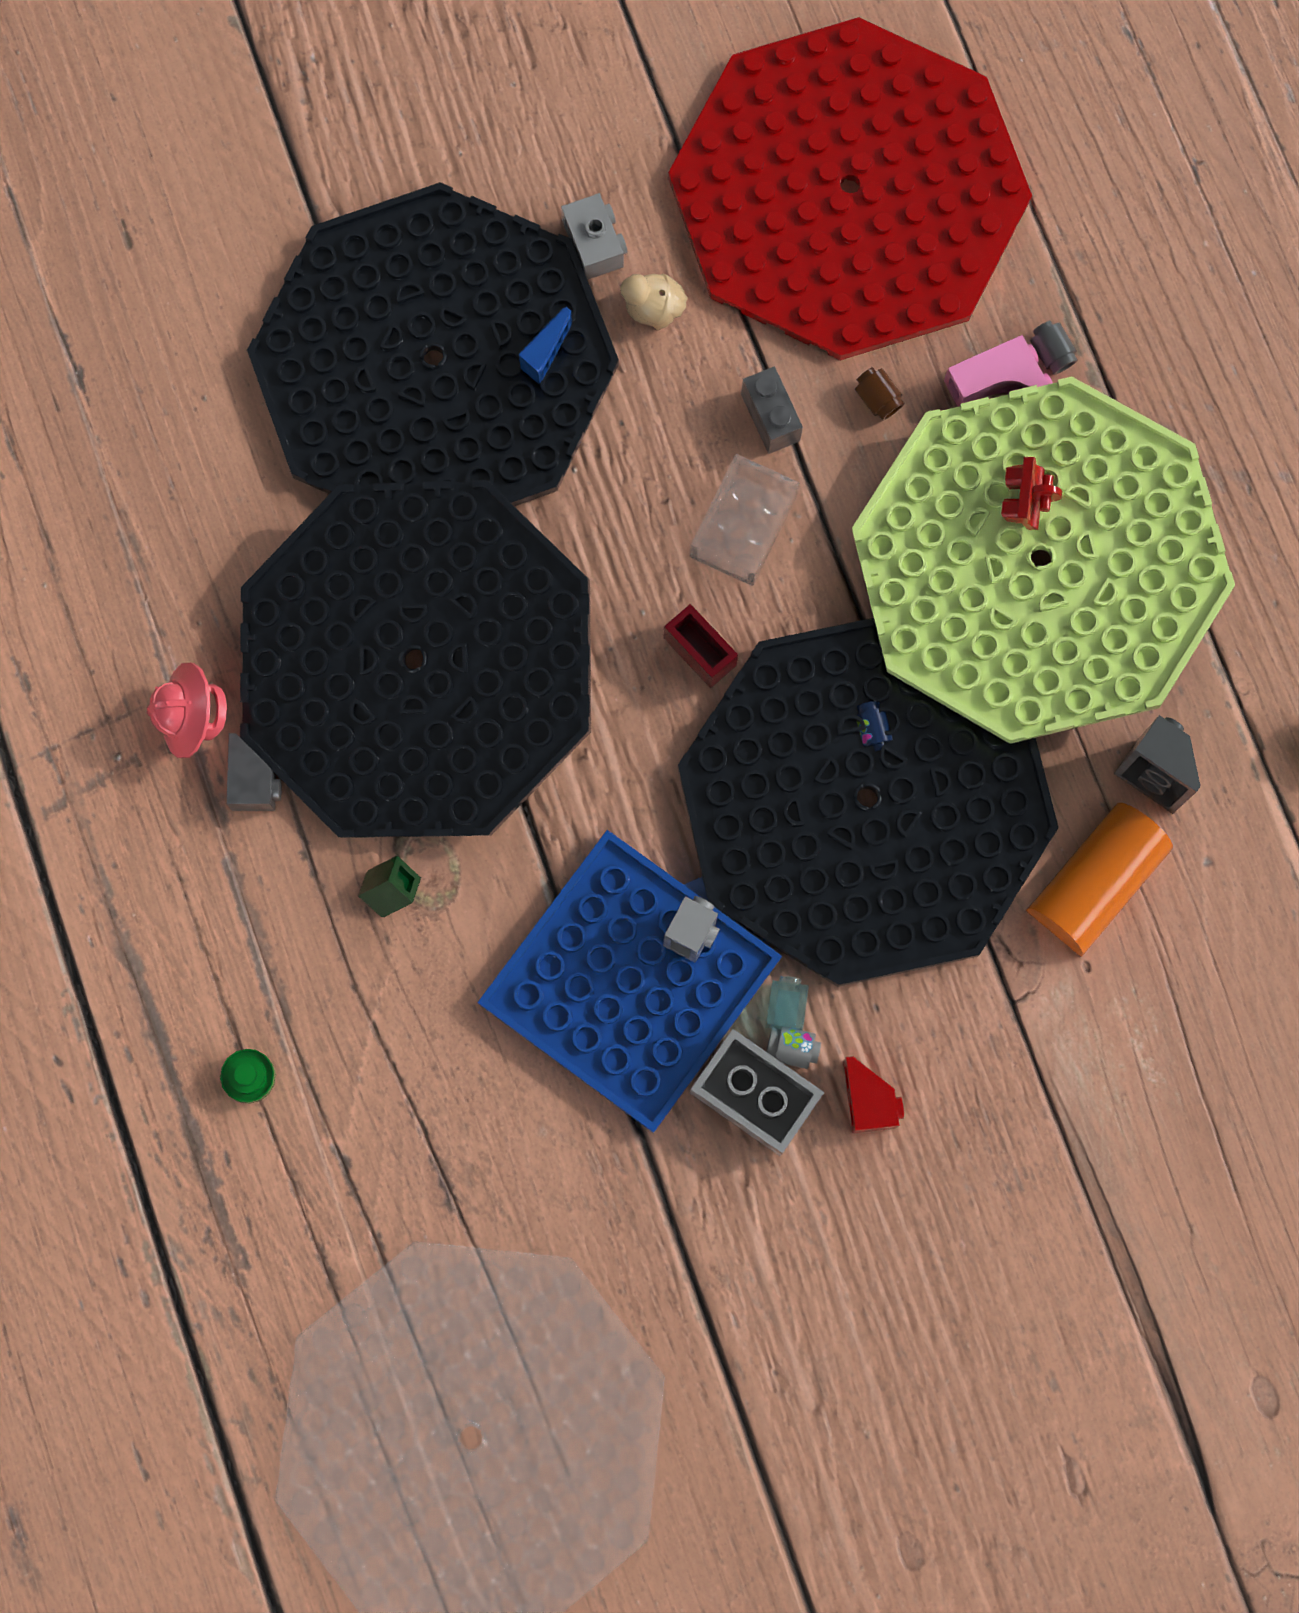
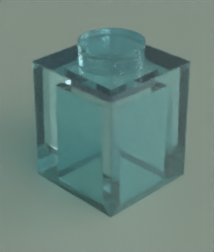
(786, 1003)

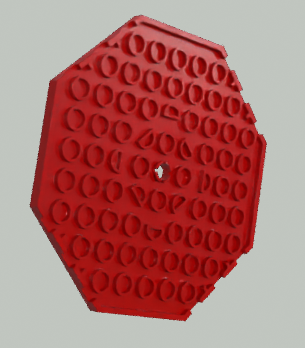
(834, 264)

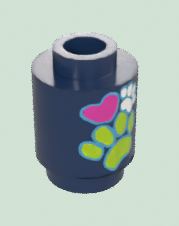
(875, 724)

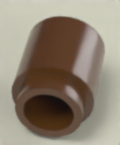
(879, 393)

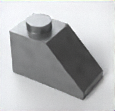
(249, 779)

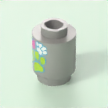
(793, 1047)

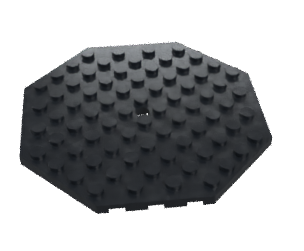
(419, 277)
(498, 676)
(846, 882)

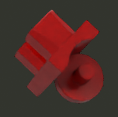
(1035, 493)

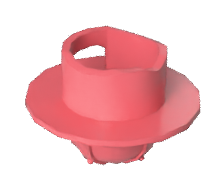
(183, 710)

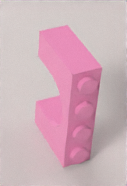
(996, 372)

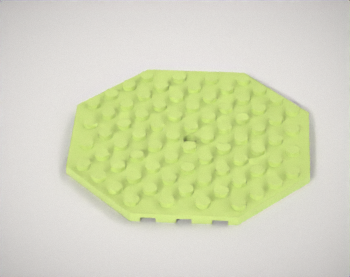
(1056, 643)

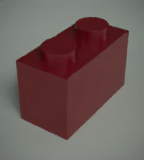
(700, 645)

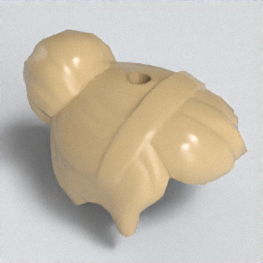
(646, 303)

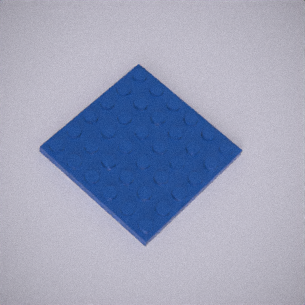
(614, 1000)

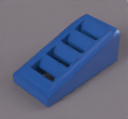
(541, 351)

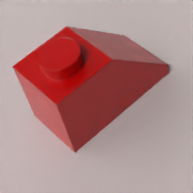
(870, 1099)

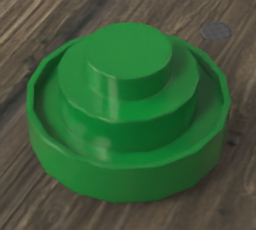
(248, 1076)

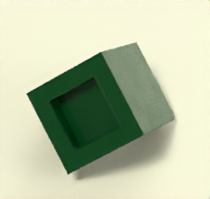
(389, 886)

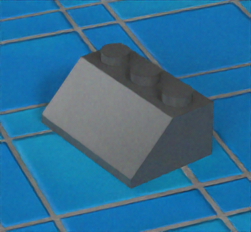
(1162, 764)

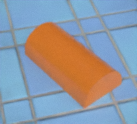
(1101, 877)

